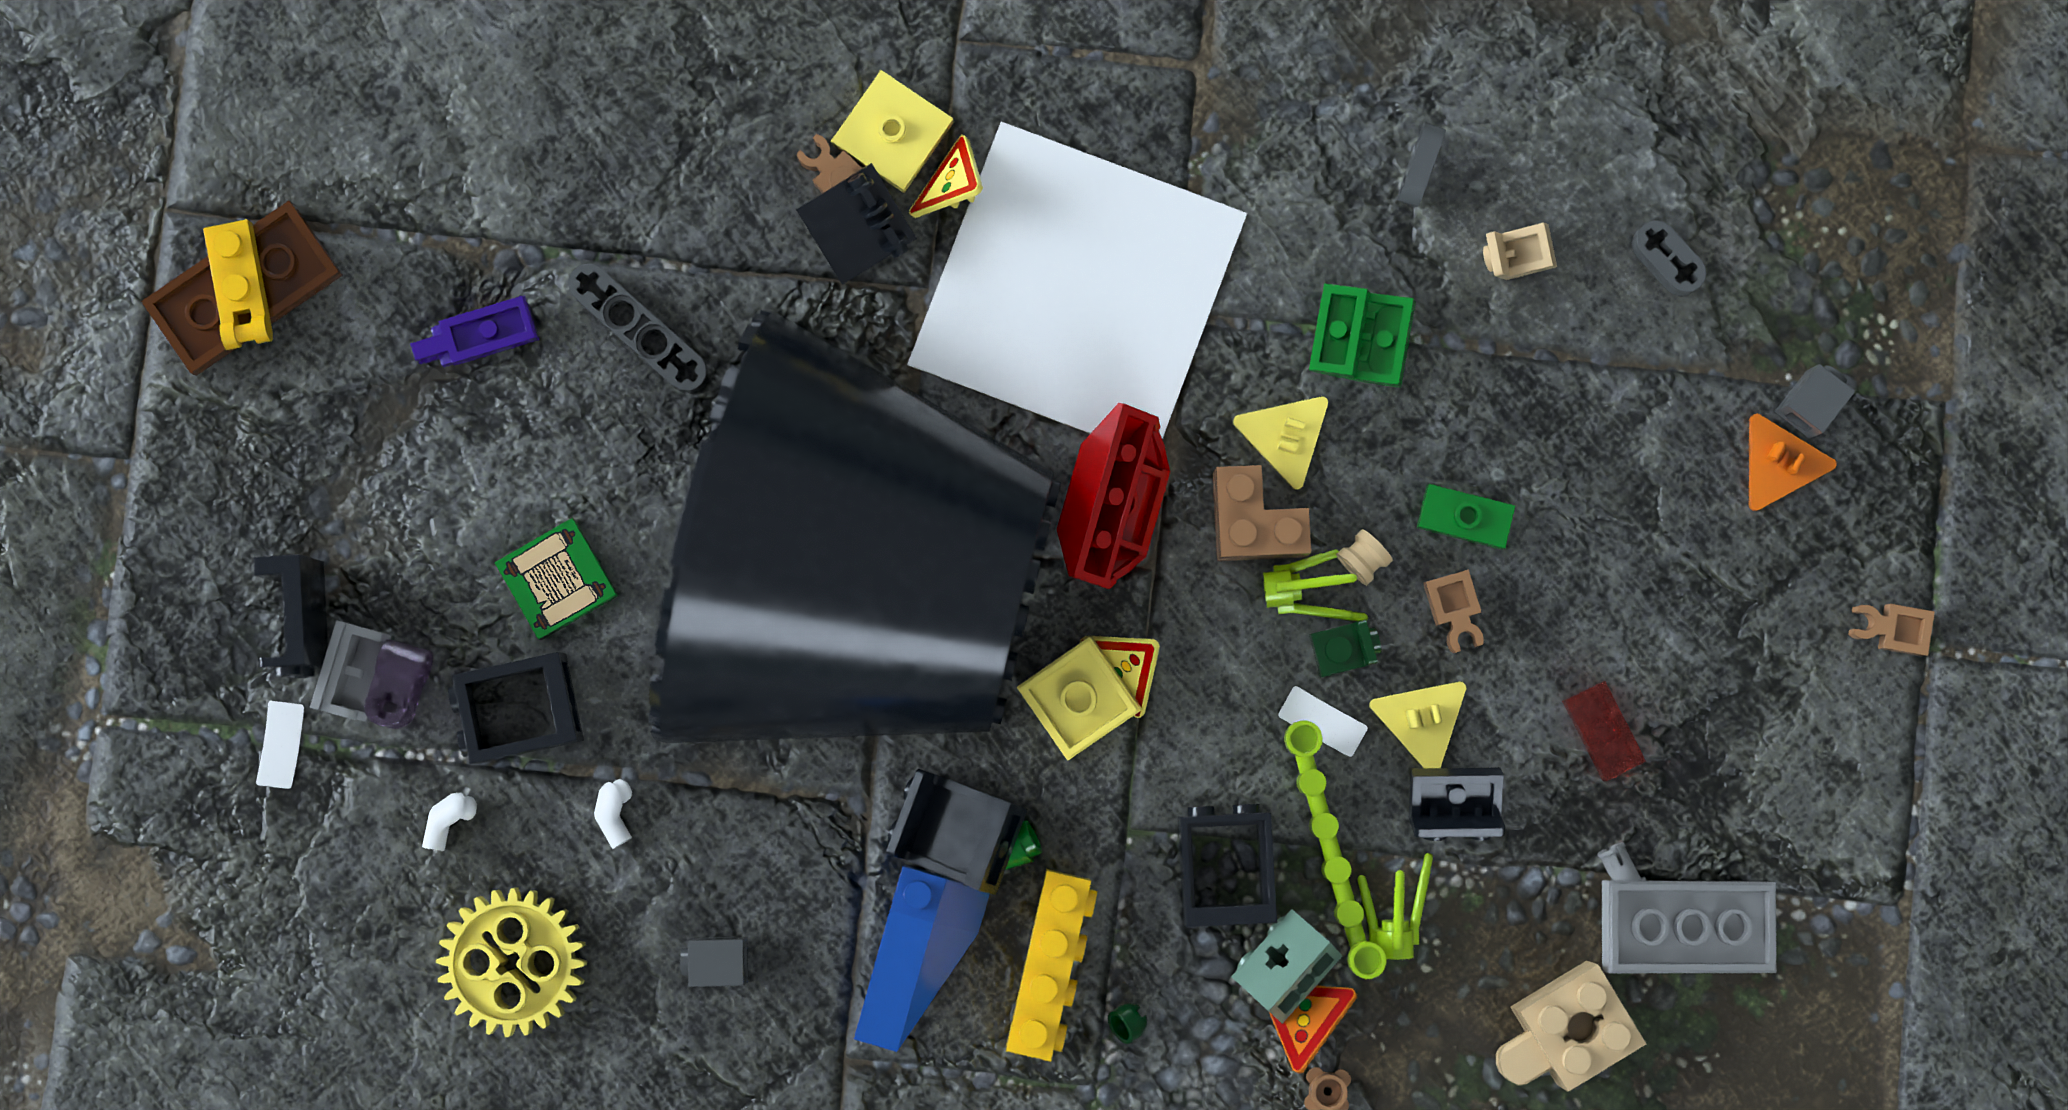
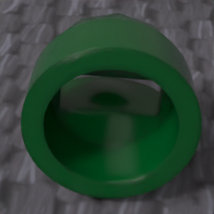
(1127, 1022)

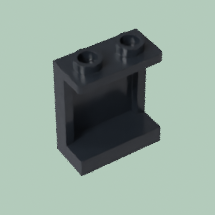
(303, 613)
(955, 831)

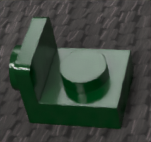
(1345, 648)

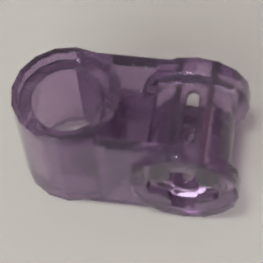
(399, 679)

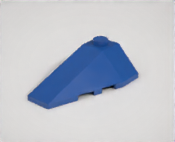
(921, 944)

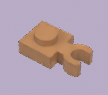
(831, 170)
(1453, 601)
(1899, 628)

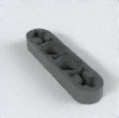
(636, 331)

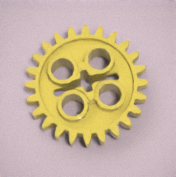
(481, 991)

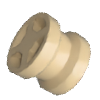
(1364, 557)

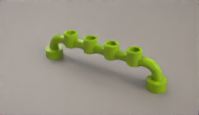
(1364, 957)

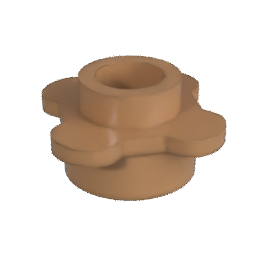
(1318, 1081)

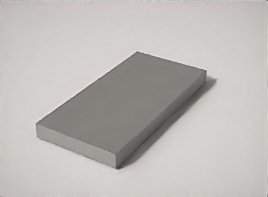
(1688, 926)

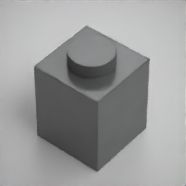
(1815, 400)
(715, 961)

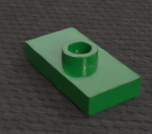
(1466, 516)

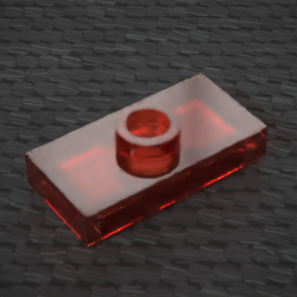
(1604, 731)

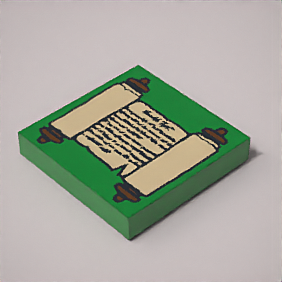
(556, 579)

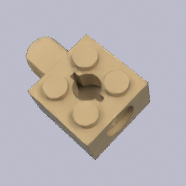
(1570, 1030)

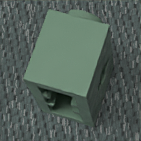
(1308, 959)

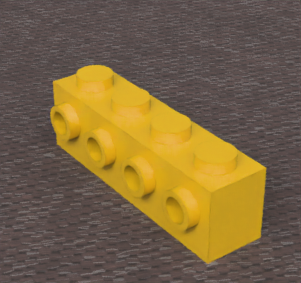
(1048, 965)

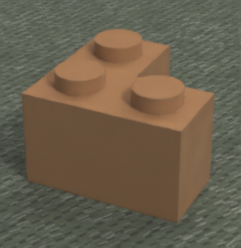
(1247, 529)

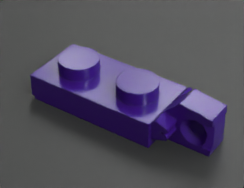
(478, 333)

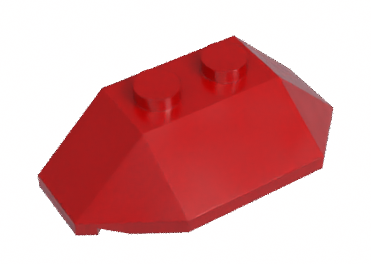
(1114, 497)

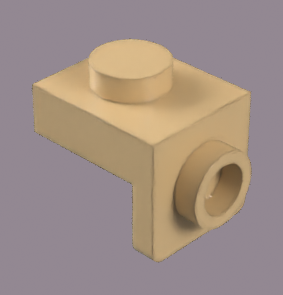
(1519, 251)

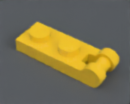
(238, 283)

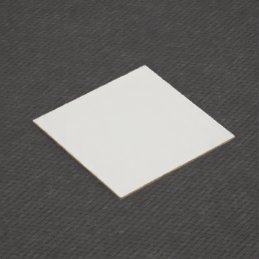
(1075, 284)

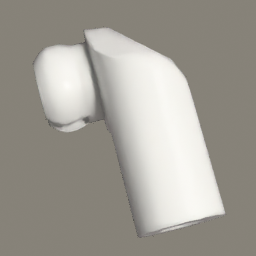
(608, 810)
(445, 814)

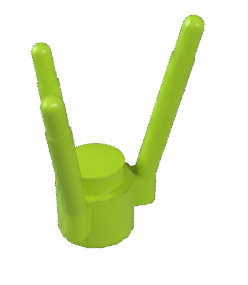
(1284, 588)
(1396, 935)

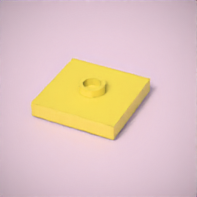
(892, 131)
(1079, 698)

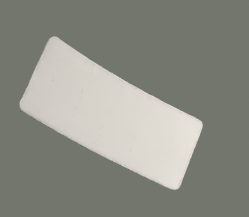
(1336, 727)
(280, 744)

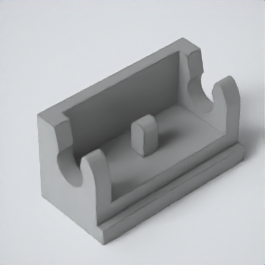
(348, 671)

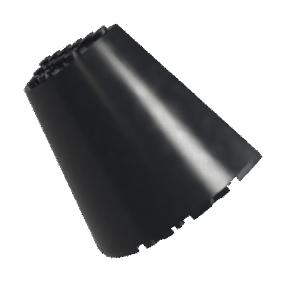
(842, 557)

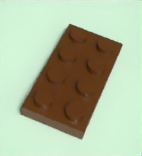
(292, 271)

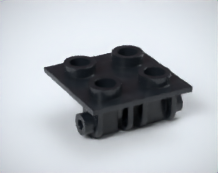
(857, 224)

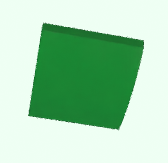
(1362, 335)

